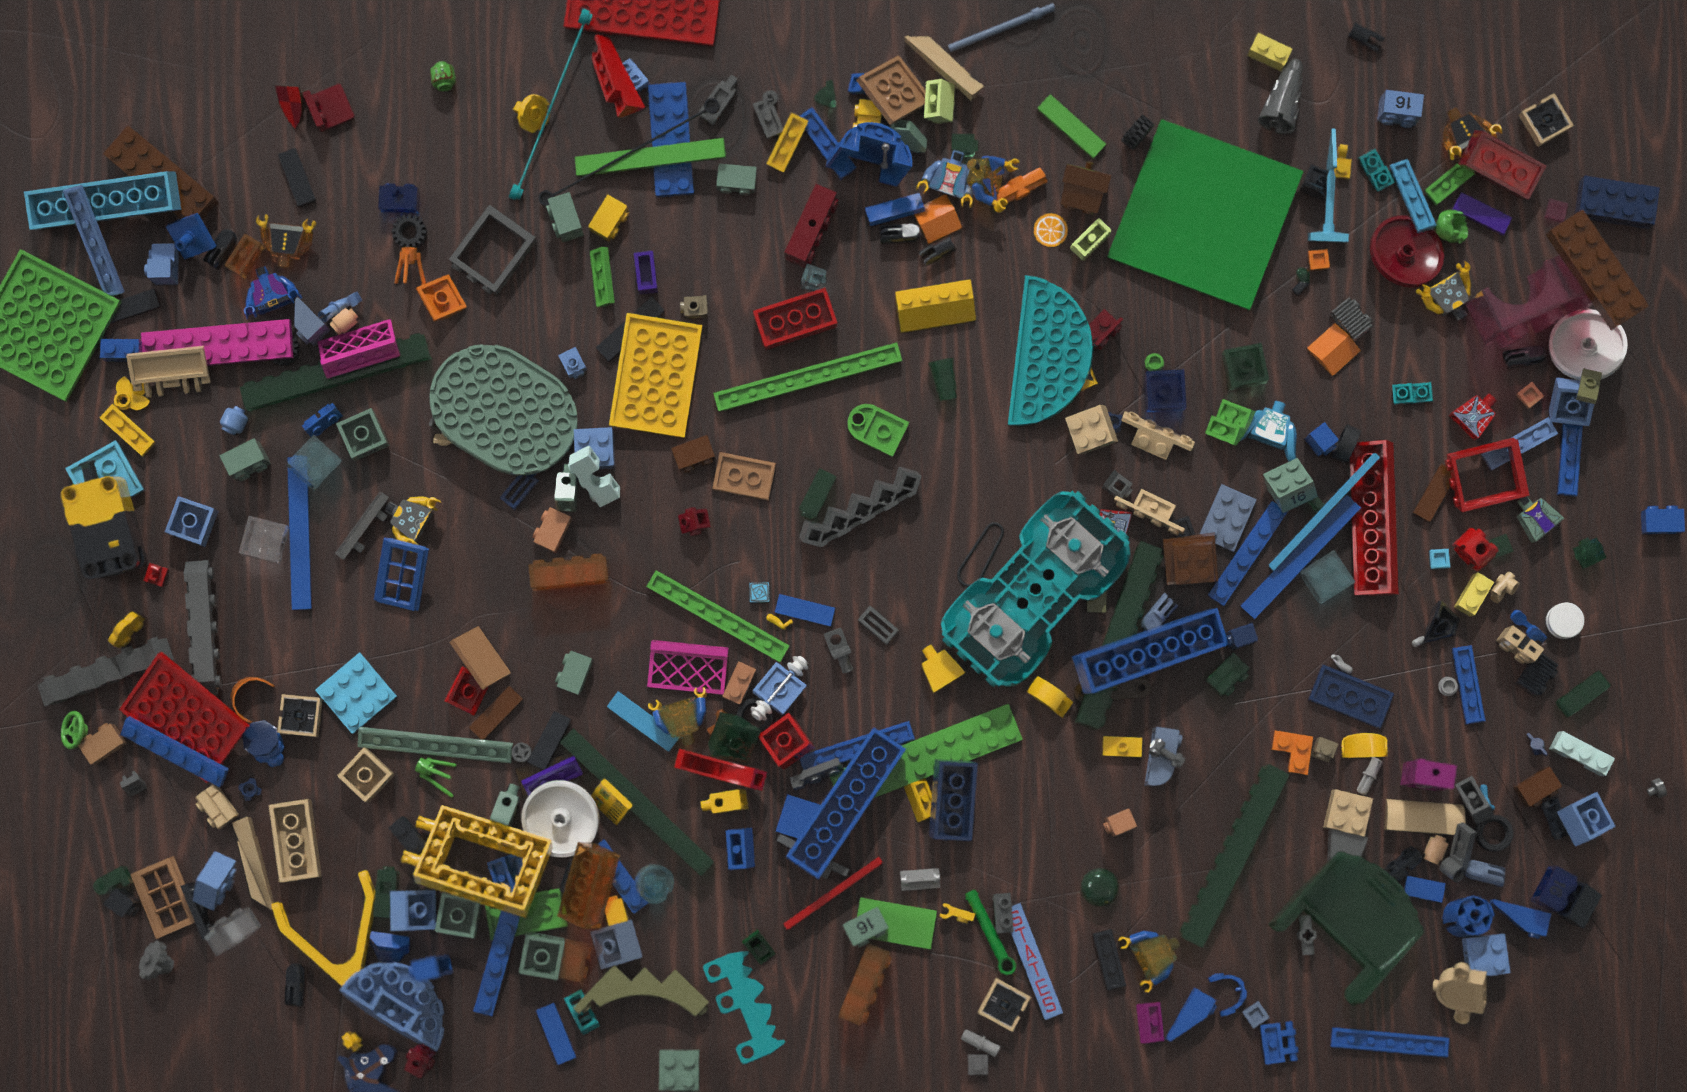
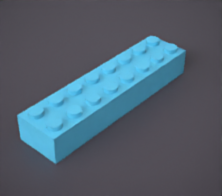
(107, 198)

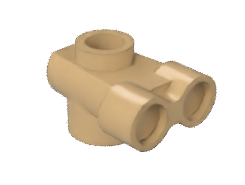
(1504, 584)

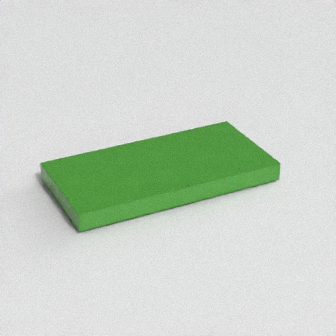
(540, 917)
(905, 923)

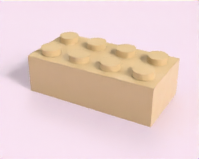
(295, 840)

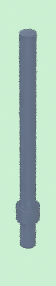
(1034, 14)

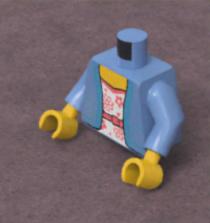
(948, 177)

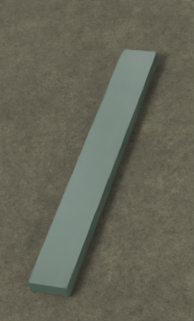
(435, 745)

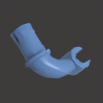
(337, 306)

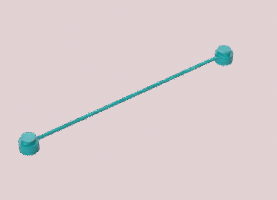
(516, 191)

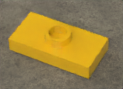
(1122, 746)

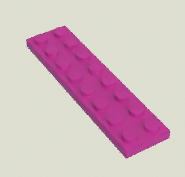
(228, 342)

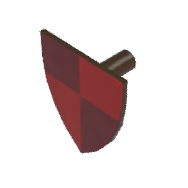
(291, 103)

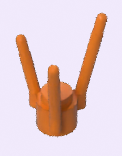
(408, 256)

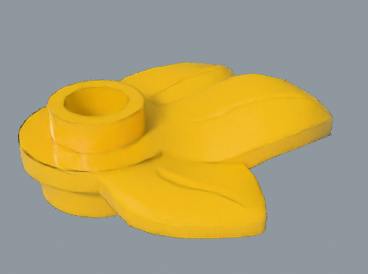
(135, 399)

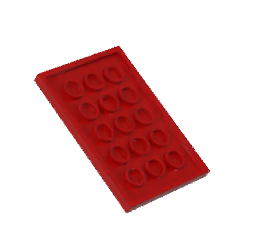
(184, 710)

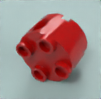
(1475, 549)

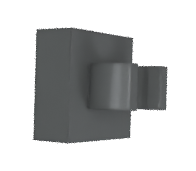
(133, 784)

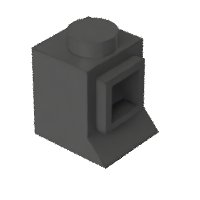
(1108, 485)

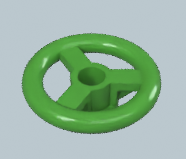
(77, 729)

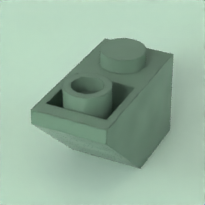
(910, 135)

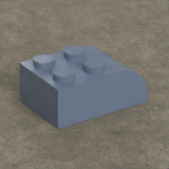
(1160, 769)

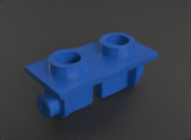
(329, 416)

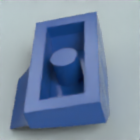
(389, 947)

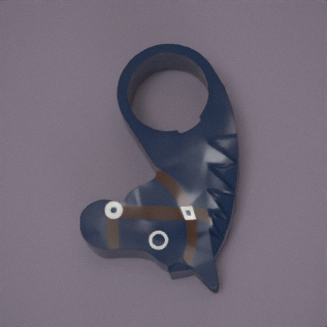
(366, 1071)

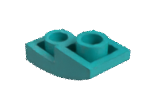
(1375, 170)
(1412, 393)

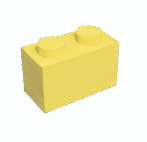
(1269, 52)
(1474, 594)

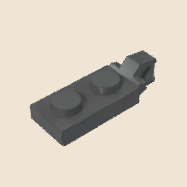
(723, 94)
(817, 773)

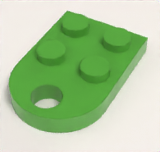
(879, 428)

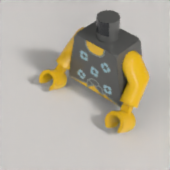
(1449, 294)
(411, 517)

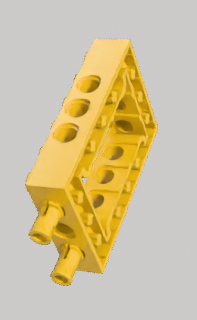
(454, 823)

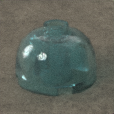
(654, 883)

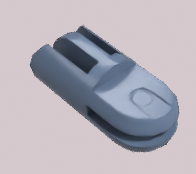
(1158, 613)
(1486, 873)

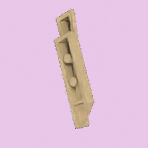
(945, 65)
(253, 862)

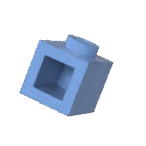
(573, 363)

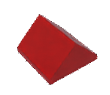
(465, 692)

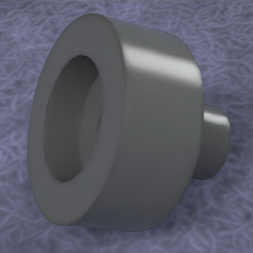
(1657, 788)

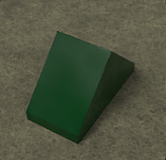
(759, 947)

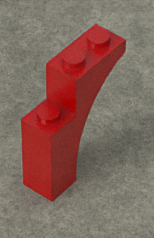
(720, 770)

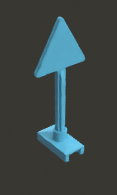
(1328, 233)

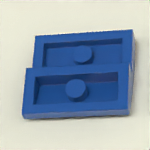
(505, 870)

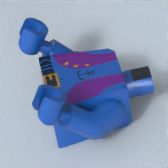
(269, 293)

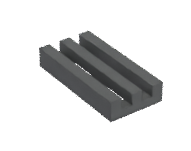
(871, 629)

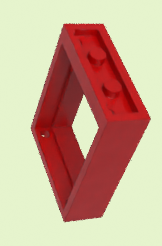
(1517, 469)

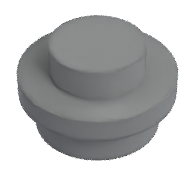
(1447, 686)

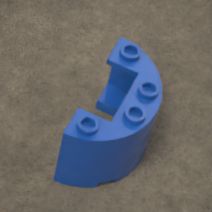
(866, 144)

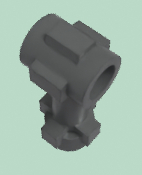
(1157, 749)

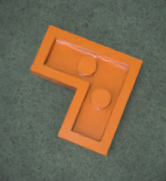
(1299, 748)

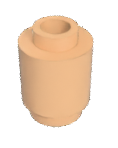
(344, 321)
(1435, 849)

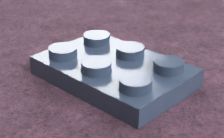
(1228, 516)

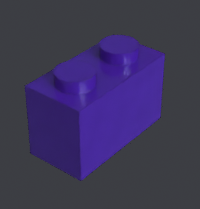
(645, 272)

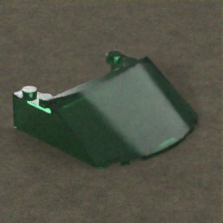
(1362, 913)

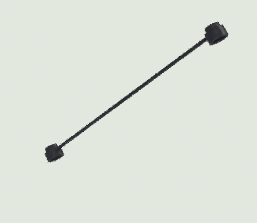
(711, 106)

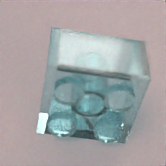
(314, 463)
(1327, 577)

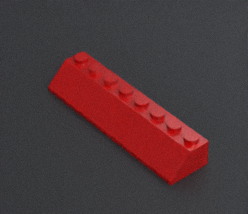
(1375, 522)

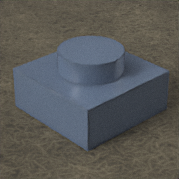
(1255, 1014)

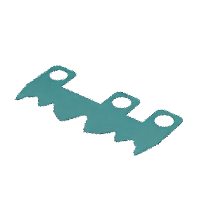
(743, 993)

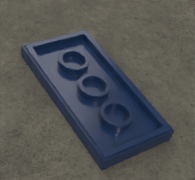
(1351, 696)

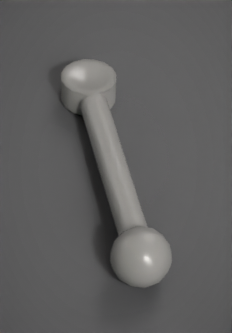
(885, 147)

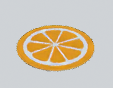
(1050, 230)

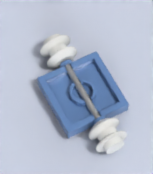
(779, 688)

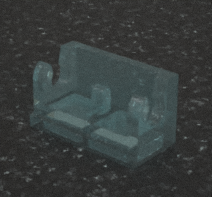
(813, 276)

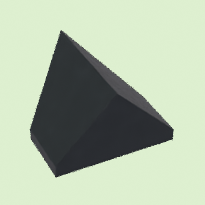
(1315, 182)
(1441, 623)

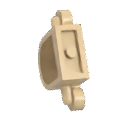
(1462, 990)

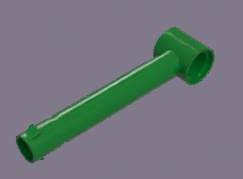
(989, 931)

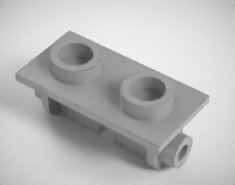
(920, 879)

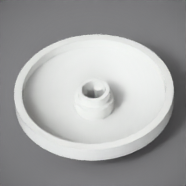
(1587, 344)
(562, 814)

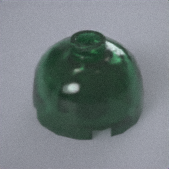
(1099, 887)

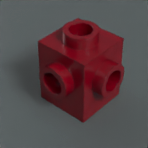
(694, 521)
(420, 1060)

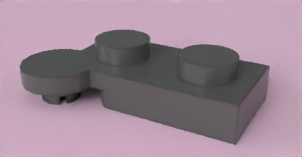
(767, 114)

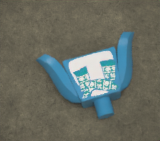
(1274, 429)

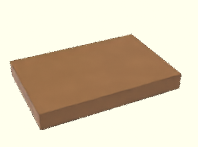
(744, 476)
(480, 657)

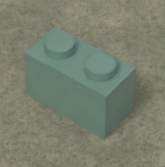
(736, 179)
(574, 672)

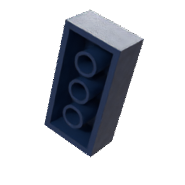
(1618, 202)
(953, 800)

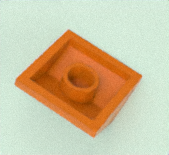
(938, 219)
(441, 298)
(1334, 349)

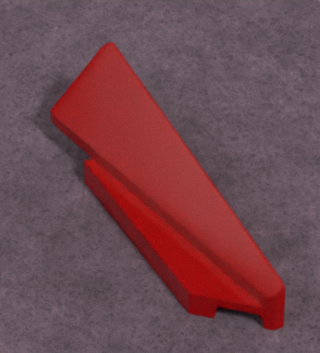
(614, 78)

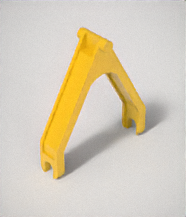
(341, 972)

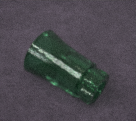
(944, 378)

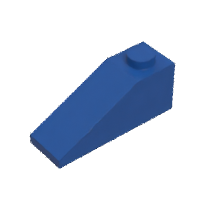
(1526, 919)
(1194, 1010)

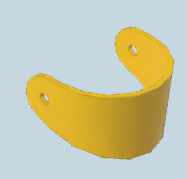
(1364, 745)

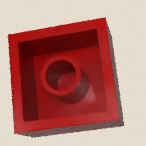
(786, 741)

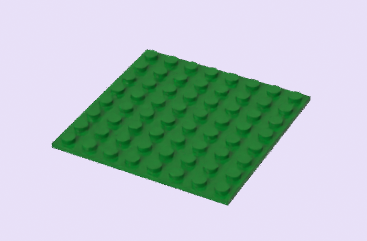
(1205, 214)

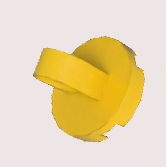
(532, 112)

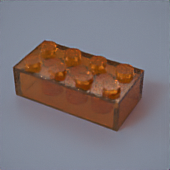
(569, 573)
(588, 885)
(864, 983)

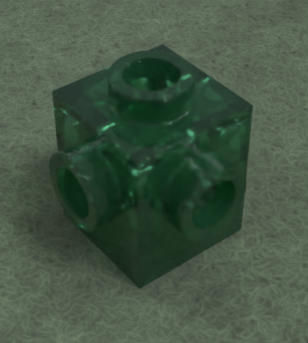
(1589, 552)

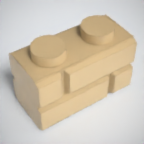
(216, 806)

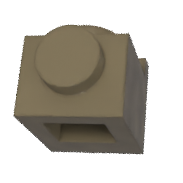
(699, 312)
(1324, 749)

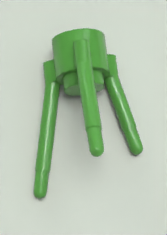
(426, 767)

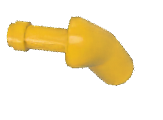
(775, 620)

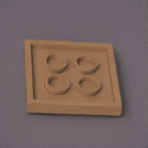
(893, 89)

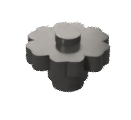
(155, 961)

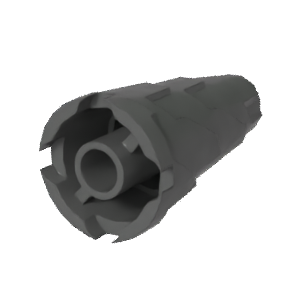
(1282, 104)

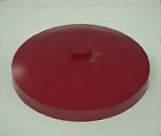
(1404, 254)

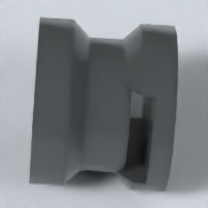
(519, 750)

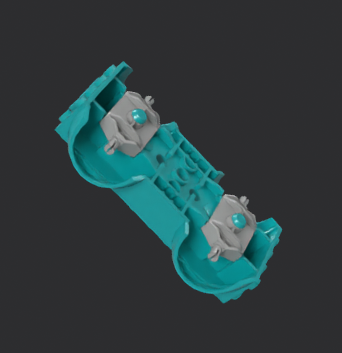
(1085, 562)

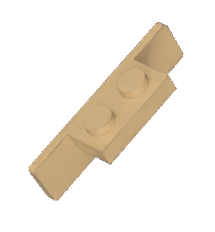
(1155, 438)
(1153, 508)

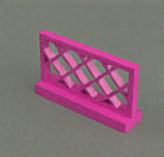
(359, 356)
(693, 651)

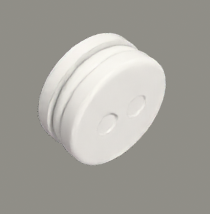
(1565, 620)

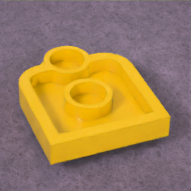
(125, 628)

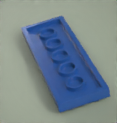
(668, 109)

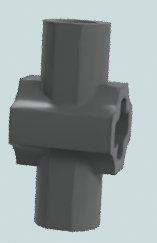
(1306, 924)

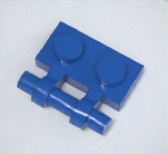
(1272, 1042)

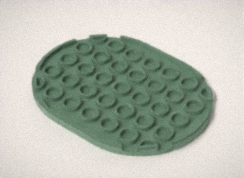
(503, 409)

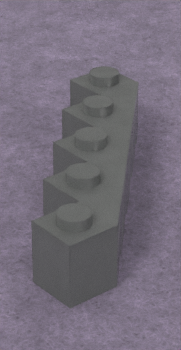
(861, 508)
(201, 625)
(102, 672)

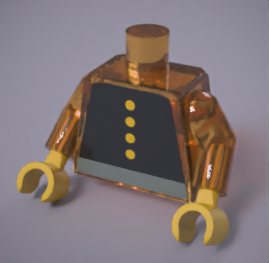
(1461, 128)
(286, 240)

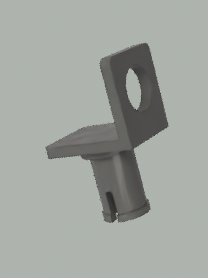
(840, 650)

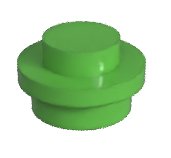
(1154, 362)

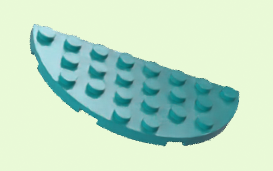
(1050, 354)

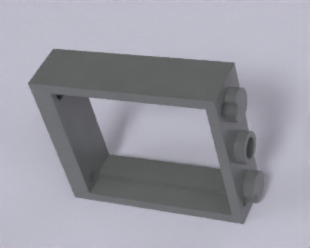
(472, 275)

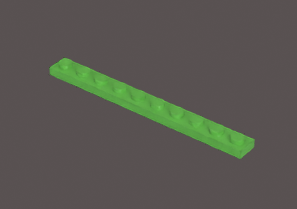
(807, 377)

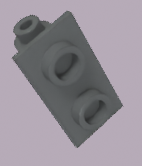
(1003, 913)

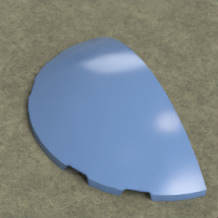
(398, 1001)

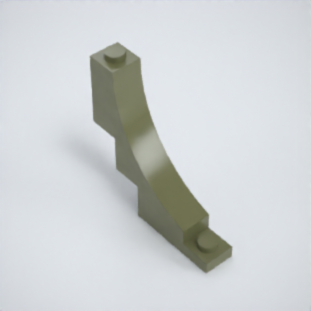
(616, 985)

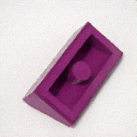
(1150, 1022)

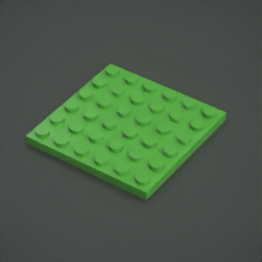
(50, 324)

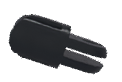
(899, 233)
(224, 243)
(1524, 356)
(294, 985)

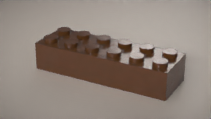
(138, 157)
(1596, 270)

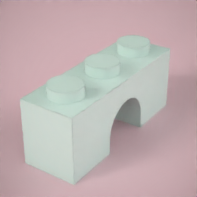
(600, 489)
(1575, 749)

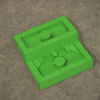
(1230, 422)

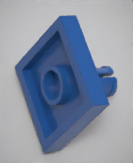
(190, 236)

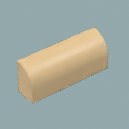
(1422, 816)

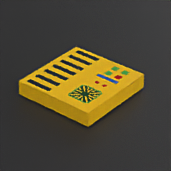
(611, 801)

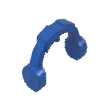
(1532, 632)
(1243, 995)

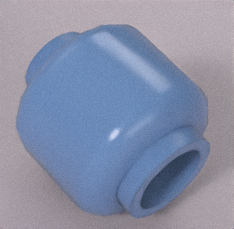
(233, 420)

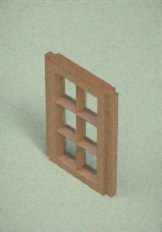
(148, 904)

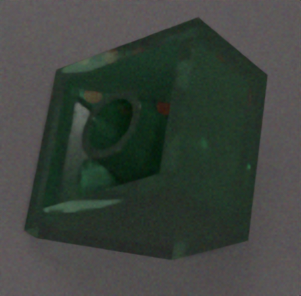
(733, 738)

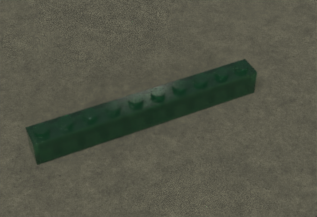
(313, 379)
(1123, 625)
(642, 806)
(1234, 855)

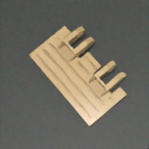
(168, 367)

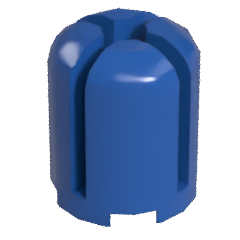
(1467, 925)

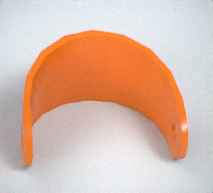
(237, 686)

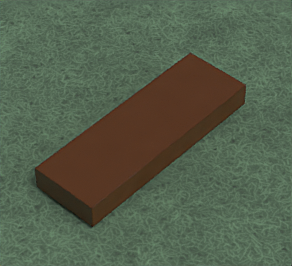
(1433, 494)
(496, 713)

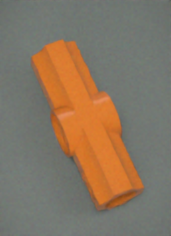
(1022, 185)

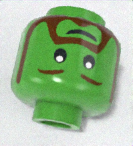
(442, 76)

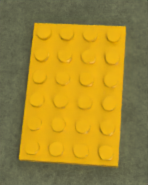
(655, 375)

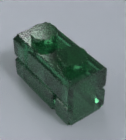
(1227, 675)

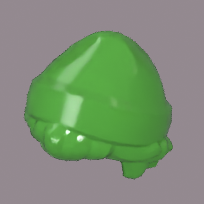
(1452, 226)

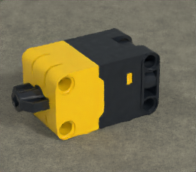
(103, 524)

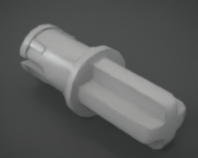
(1369, 776)
(980, 1042)

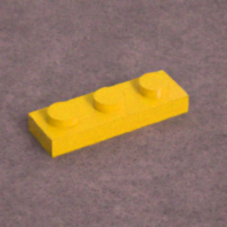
(787, 142)
(127, 430)

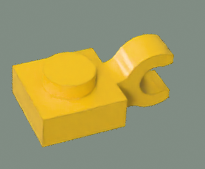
(1343, 165)
(962, 916)
(352, 1040)

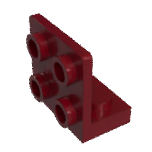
(329, 107)
(1102, 328)

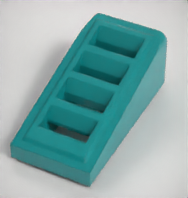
(588, 1027)

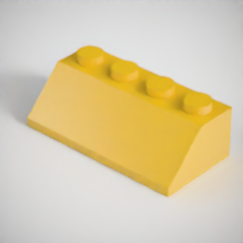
(935, 306)

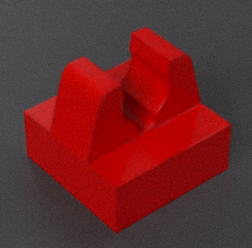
(156, 575)

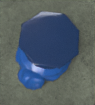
(264, 743)

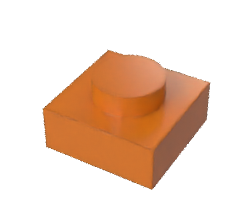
(1318, 260)

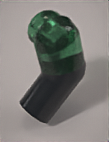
(1304, 280)

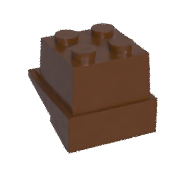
(1084, 188)
(1191, 559)

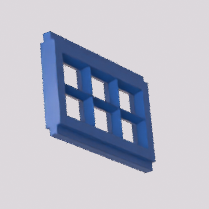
(418, 579)

